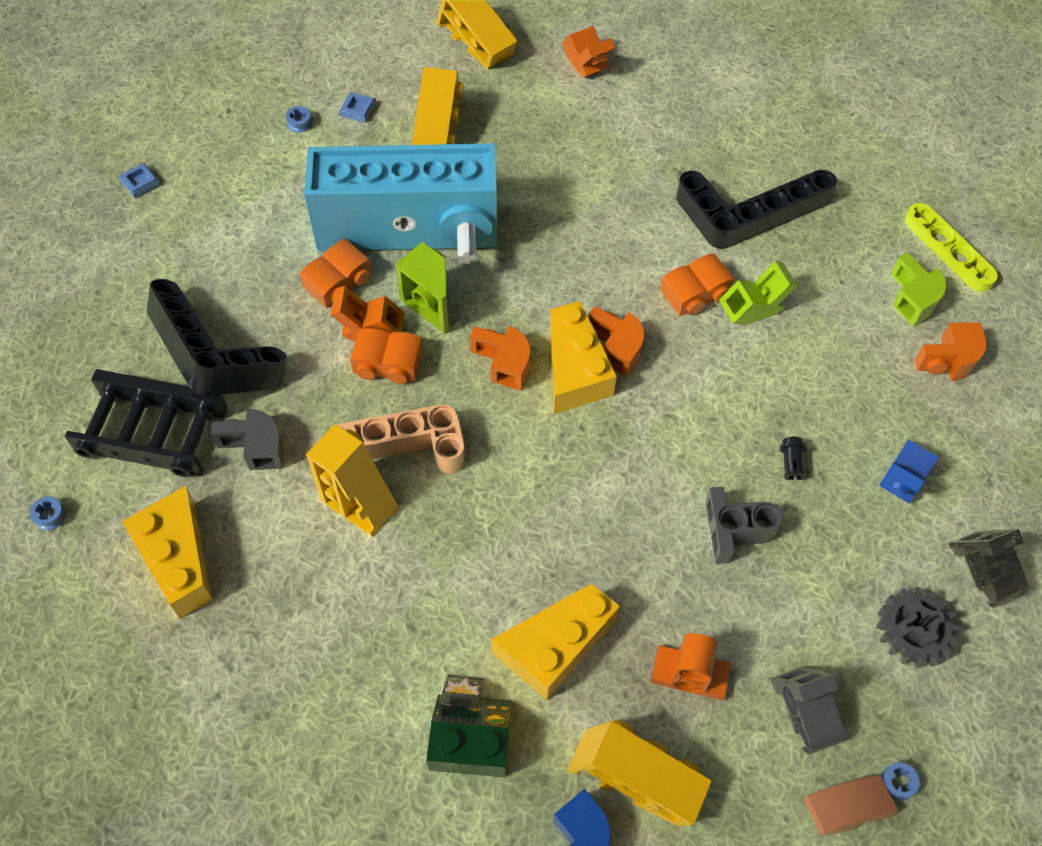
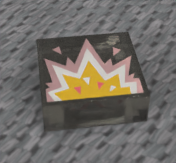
(462, 691)

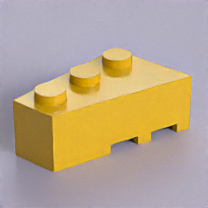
(478, 28)
(438, 107)
(577, 360)
(350, 480)
(173, 550)
(556, 639)
(642, 772)

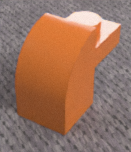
(587, 52)
(357, 314)
(622, 338)
(508, 352)
(959, 353)

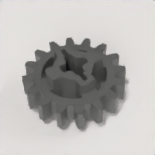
(915, 641)

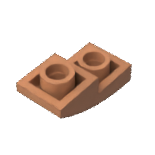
(850, 804)

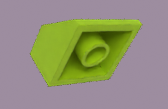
(424, 284)

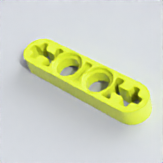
(954, 244)

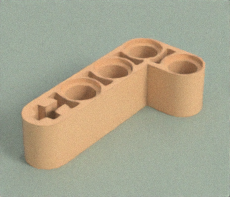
(427, 435)

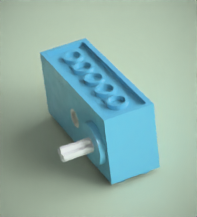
(403, 196)

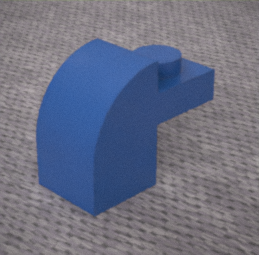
(909, 471)
(583, 822)

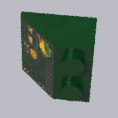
(470, 738)

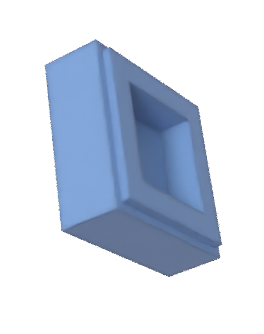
(357, 107)
(139, 180)

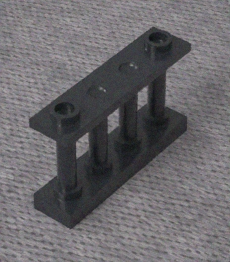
(142, 394)

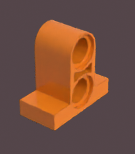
(692, 667)

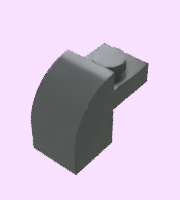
(257, 435)

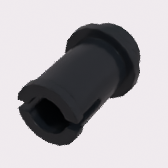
(793, 454)

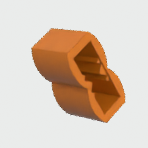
(337, 268)
(696, 284)
(387, 355)

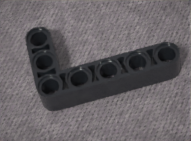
(730, 225)
(197, 357)

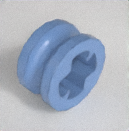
(296, 112)
(41, 505)
(903, 769)

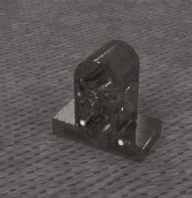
(994, 564)

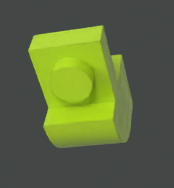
(920, 289)
(760, 299)

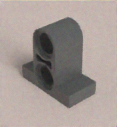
(745, 519)
(811, 706)

